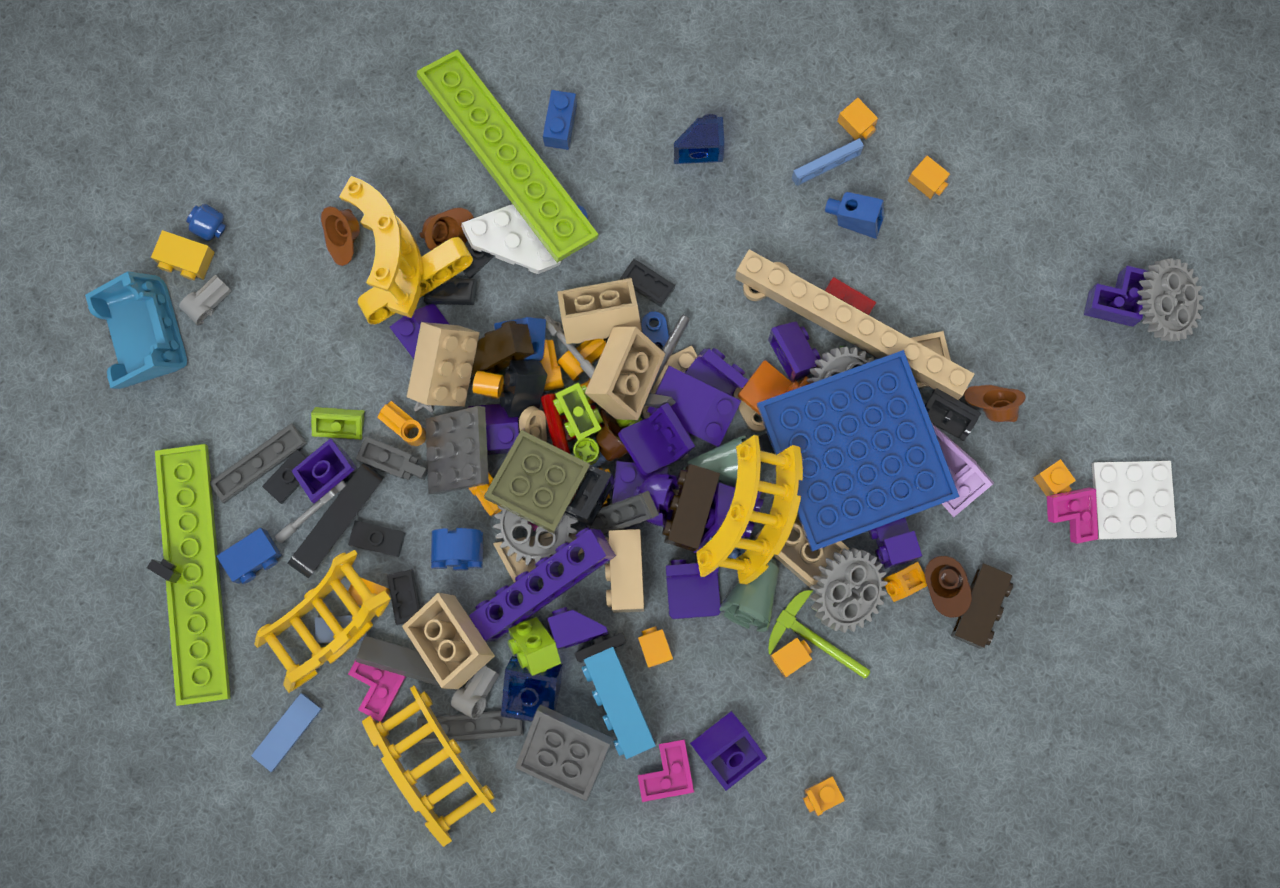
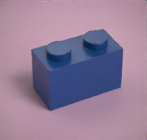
(560, 119)
(249, 556)

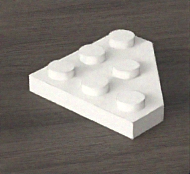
(509, 239)

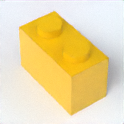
(182, 255)

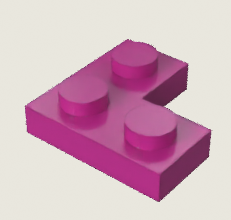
(1078, 508)
(382, 692)
(673, 779)

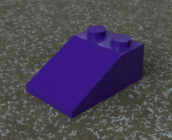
(698, 406)

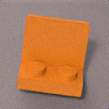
(765, 384)

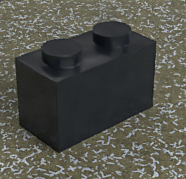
(523, 386)

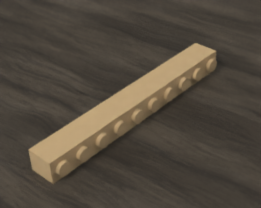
(851, 323)

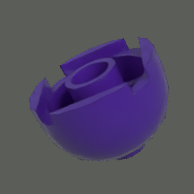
(661, 490)

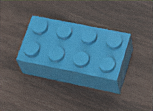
(619, 702)

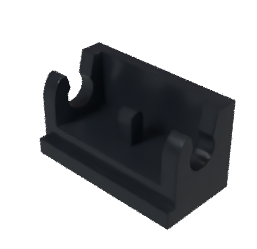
(951, 414)
(590, 496)

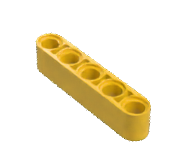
(438, 267)

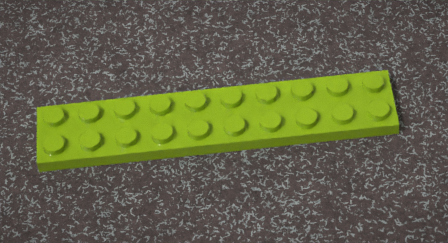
(507, 156)
(196, 598)

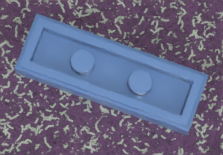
(827, 162)
(286, 732)

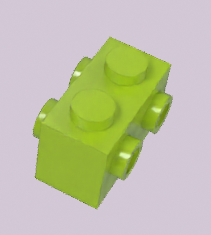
(575, 405)
(533, 646)

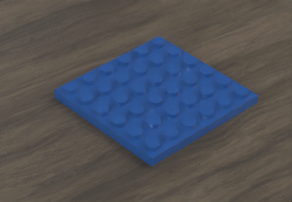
(862, 449)

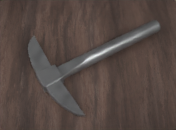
(655, 400)

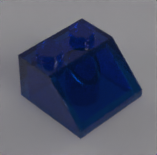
(701, 142)
(526, 692)

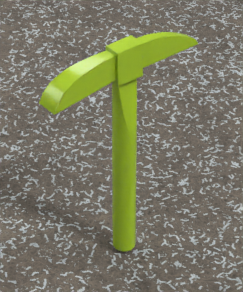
(787, 620)

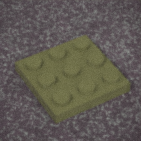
(537, 481)

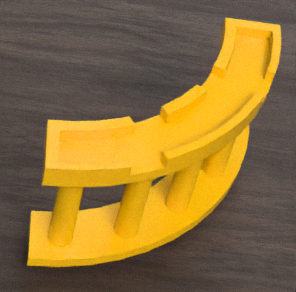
(397, 255)
(777, 523)
(343, 637)
(407, 779)

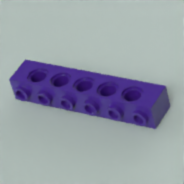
(597, 554)

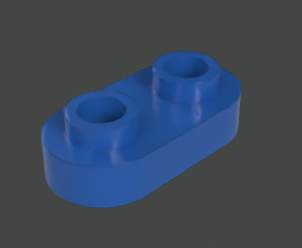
(657, 334)

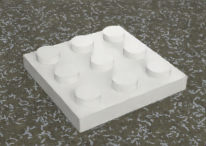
(1134, 500)

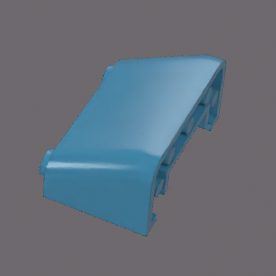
(140, 328)

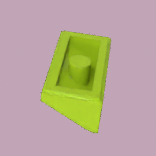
(337, 423)

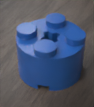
(457, 549)

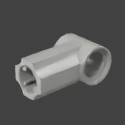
(201, 303)
(471, 698)

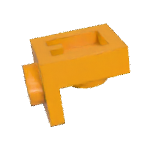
(905, 582)
(823, 796)

